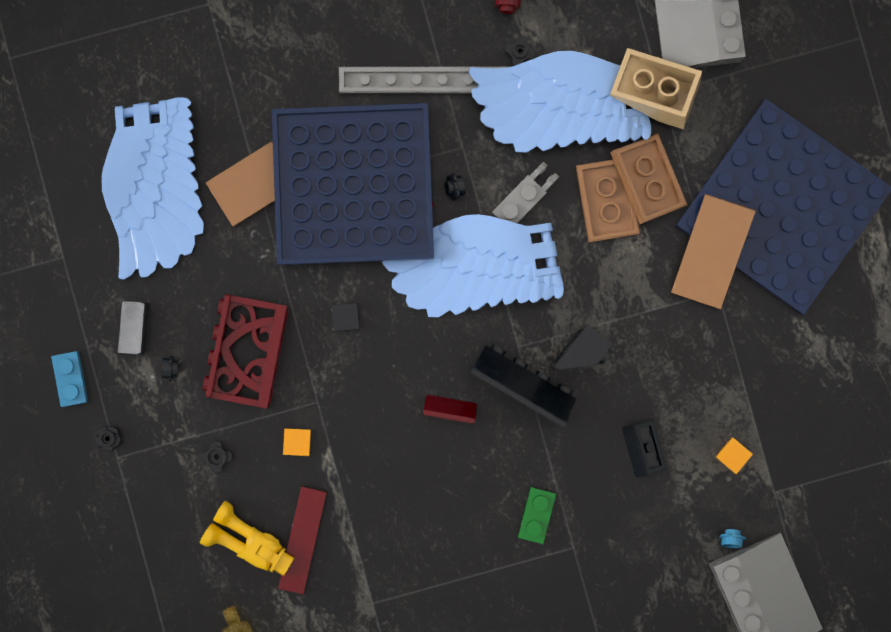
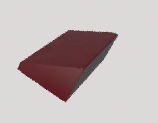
(450, 409)

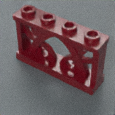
(261, 384)

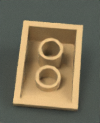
(657, 87)

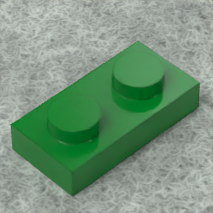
(536, 515)

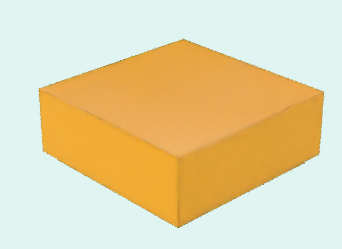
(297, 442)
(733, 455)

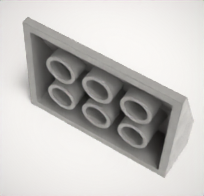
(700, 32)
(765, 589)

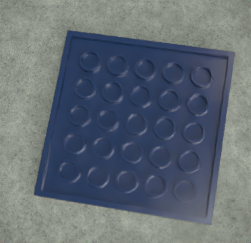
(352, 184)
(805, 199)

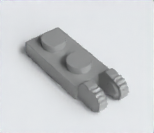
(524, 196)

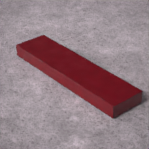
(303, 538)

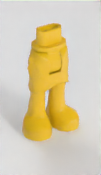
(260, 548)

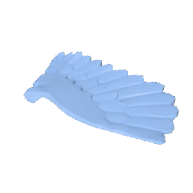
(555, 102)
(152, 186)
(478, 264)

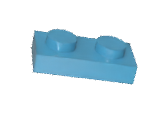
(69, 379)

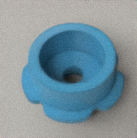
(732, 539)

